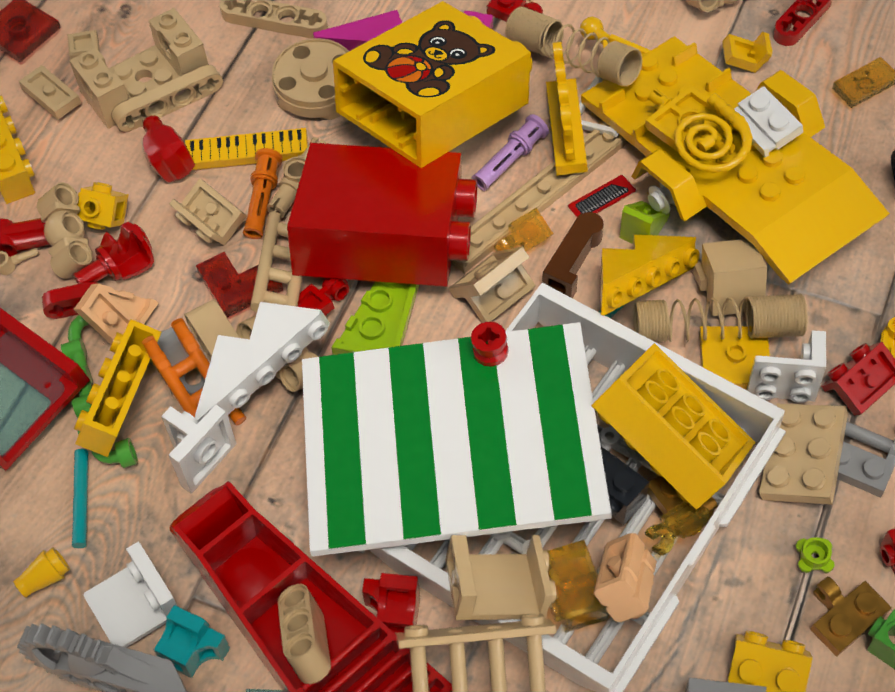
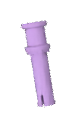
(518, 144)

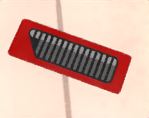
(603, 196)

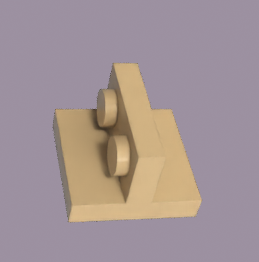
(495, 283)

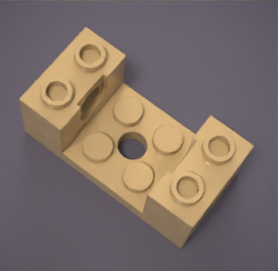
(173, 55)

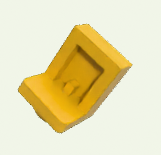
(746, 53)

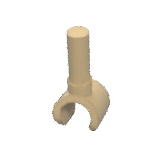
(8, 264)

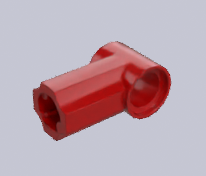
(21, 235)

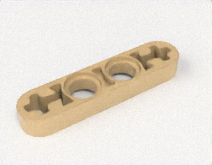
(242, 12)
(207, 82)

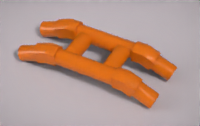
(172, 373)

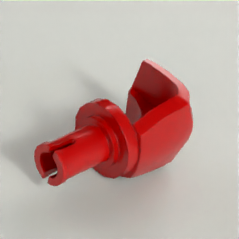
(166, 150)
(119, 258)

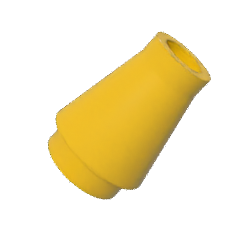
(43, 571)

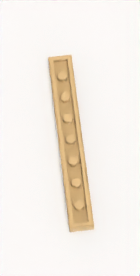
(536, 193)

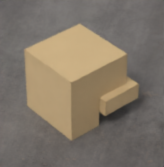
(730, 270)

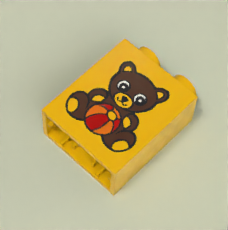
(432, 82)

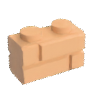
(625, 578)

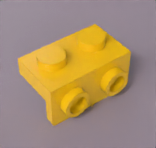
(770, 664)

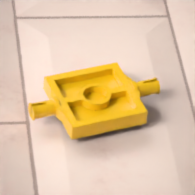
(675, 109)

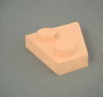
(111, 309)

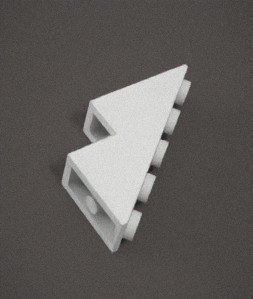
(246, 364)

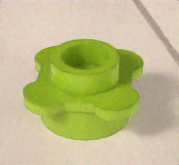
(822, 548)

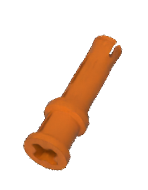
(263, 181)

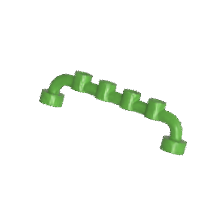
(75, 350)

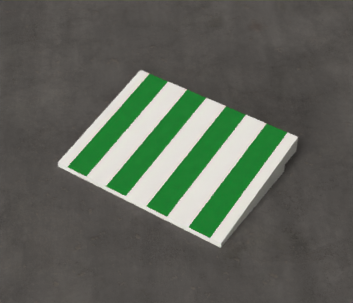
(442, 446)

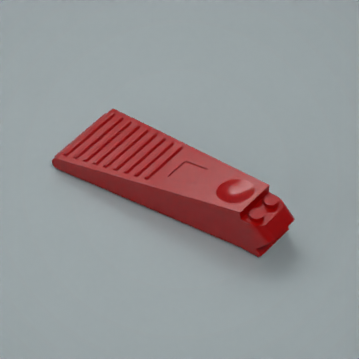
(249, 568)

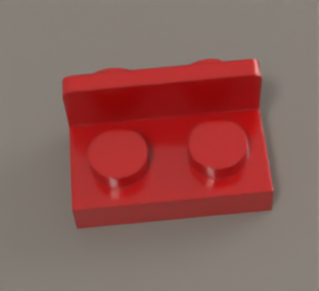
(863, 377)

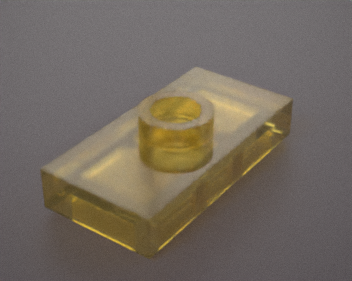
(865, 82)

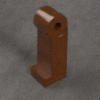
(573, 250)

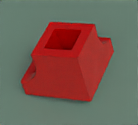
(394, 599)

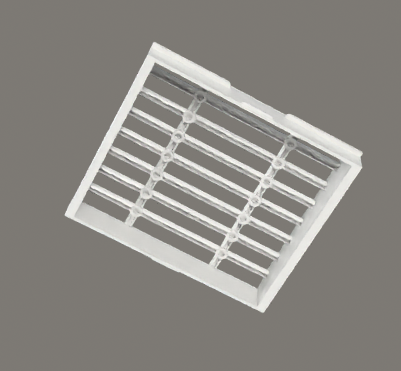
(616, 349)

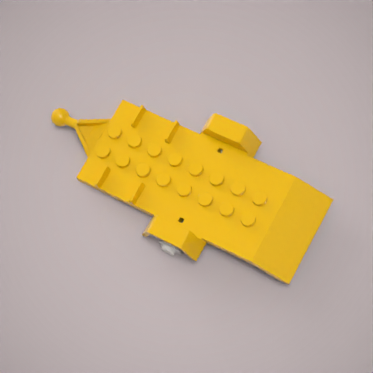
(789, 205)

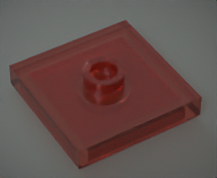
(24, 28)

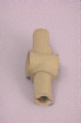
(289, 184)

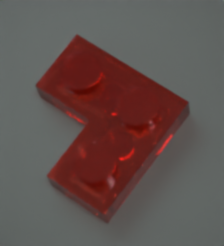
(227, 287)

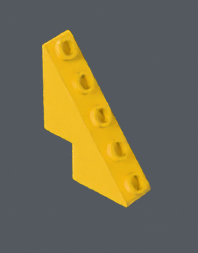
(639, 270)

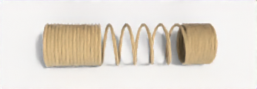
(537, 32)
(767, 314)

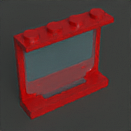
(33, 386)

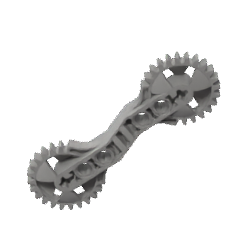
(96, 662)

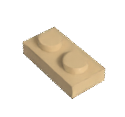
(50, 92)

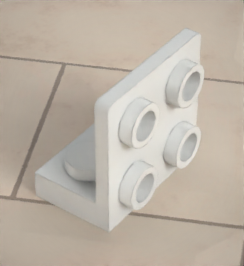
(791, 377)
(131, 600)

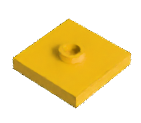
(732, 356)

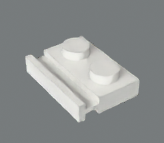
(769, 121)

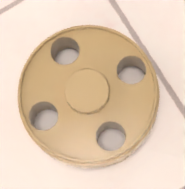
(306, 78)

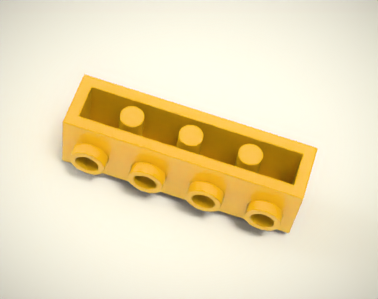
(14, 171)
(114, 395)

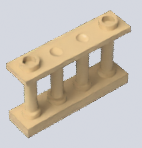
(531, 626)

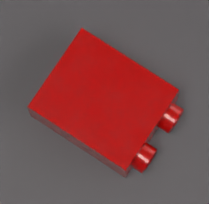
(380, 216)

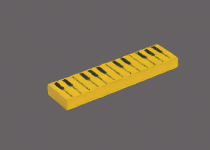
(241, 149)

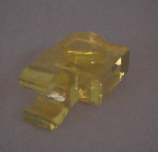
(526, 231)
(681, 522)

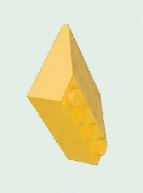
(674, 426)

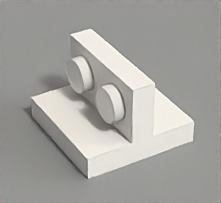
(197, 444)

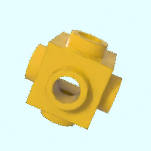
(102, 206)

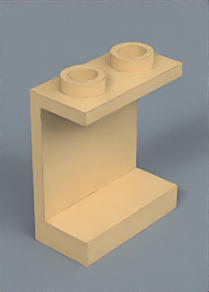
(498, 583)

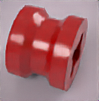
(497, 348)

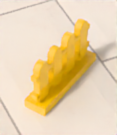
(565, 119)

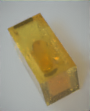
(575, 586)

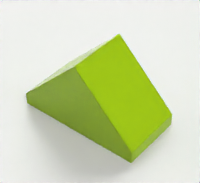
(641, 219)

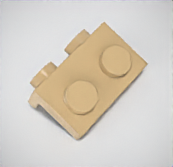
(209, 212)

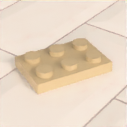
(807, 457)

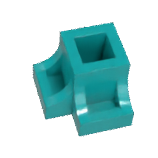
(190, 642)

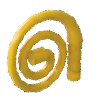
(708, 141)

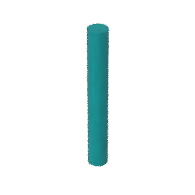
(80, 493)

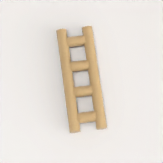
(266, 272)

